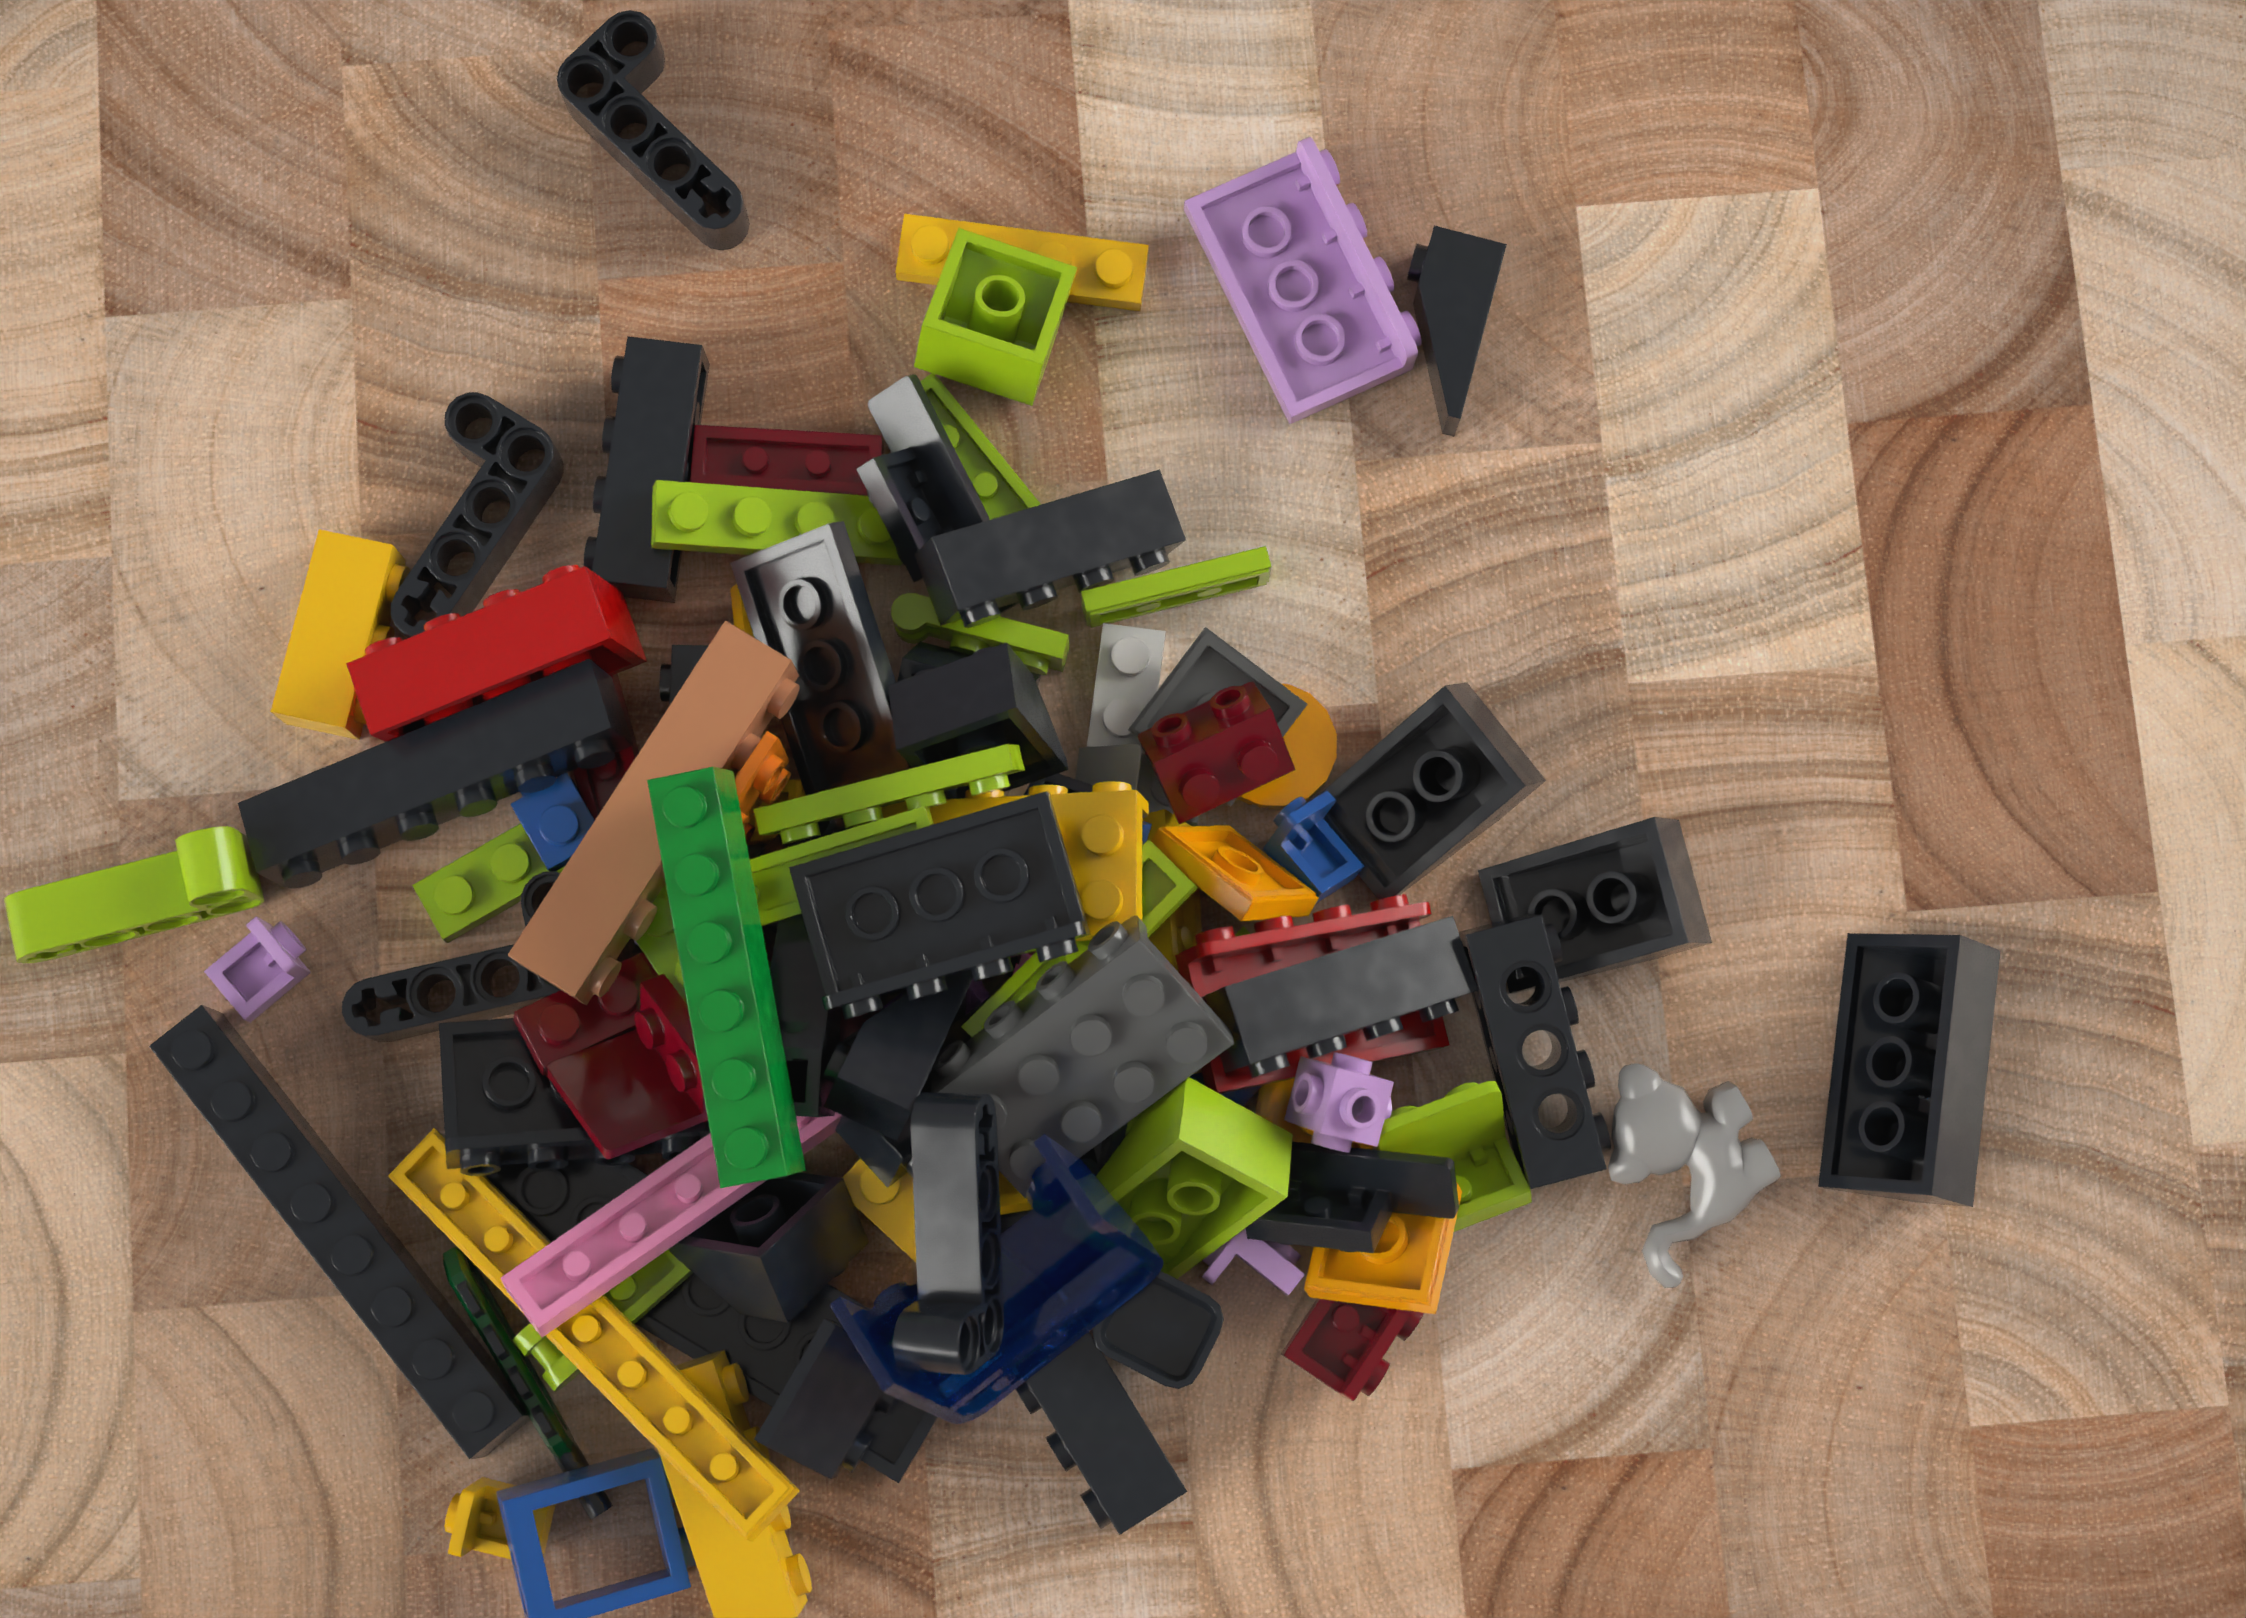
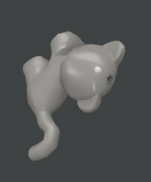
(1662, 1130)

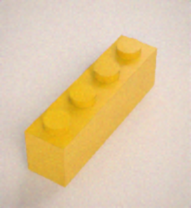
(737, 1574)

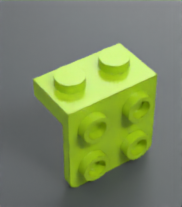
(1472, 1133)

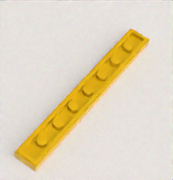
(605, 1347)

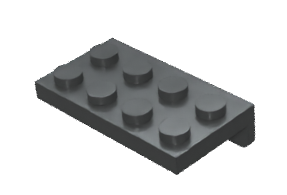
(1084, 1049)

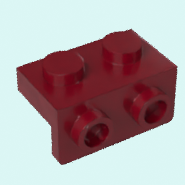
(1216, 751)
(1347, 1342)

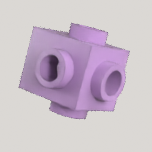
(1339, 1101)

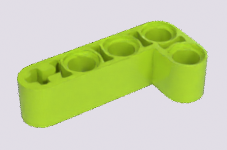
(200, 881)

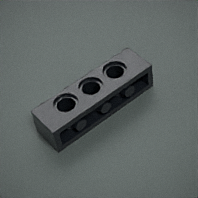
(1580, 1140)

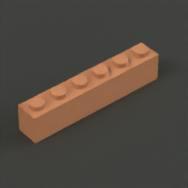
(618, 867)

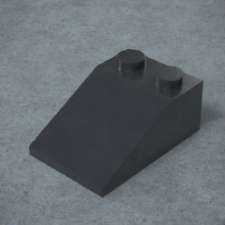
(1429, 789)
(1608, 896)

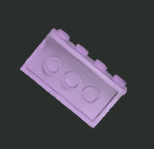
(1304, 281)

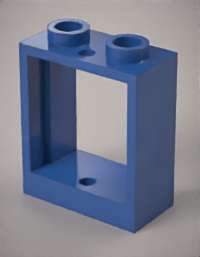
(525, 1550)

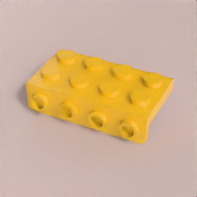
(1100, 838)

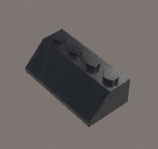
(1910, 1067)

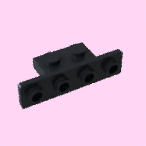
(921, 482)
(1349, 1197)

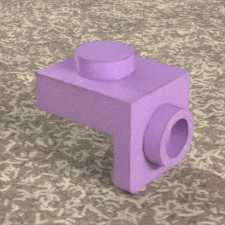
(259, 968)
(1267, 1258)

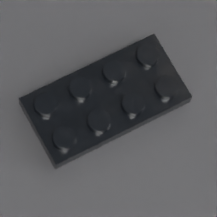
(815, 610)

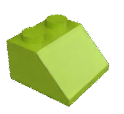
(994, 316)

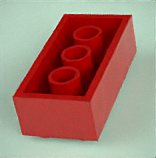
(494, 650)

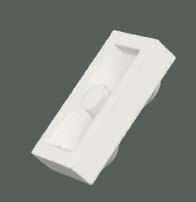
(1124, 682)

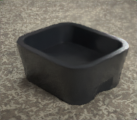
(1162, 1331)

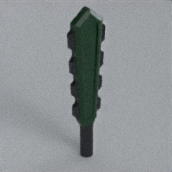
(518, 1369)

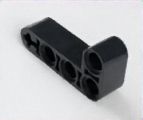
(661, 143)
(463, 528)
(470, 976)
(957, 1237)

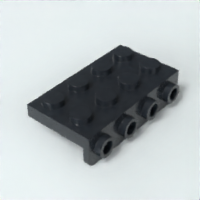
(940, 904)
(510, 1113)

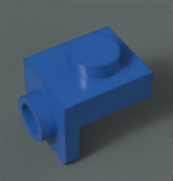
(554, 820)
(1311, 847)

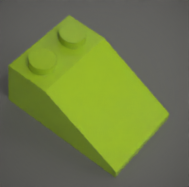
(1197, 1172)

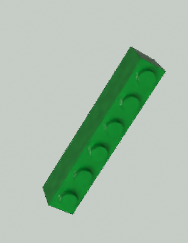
(726, 976)

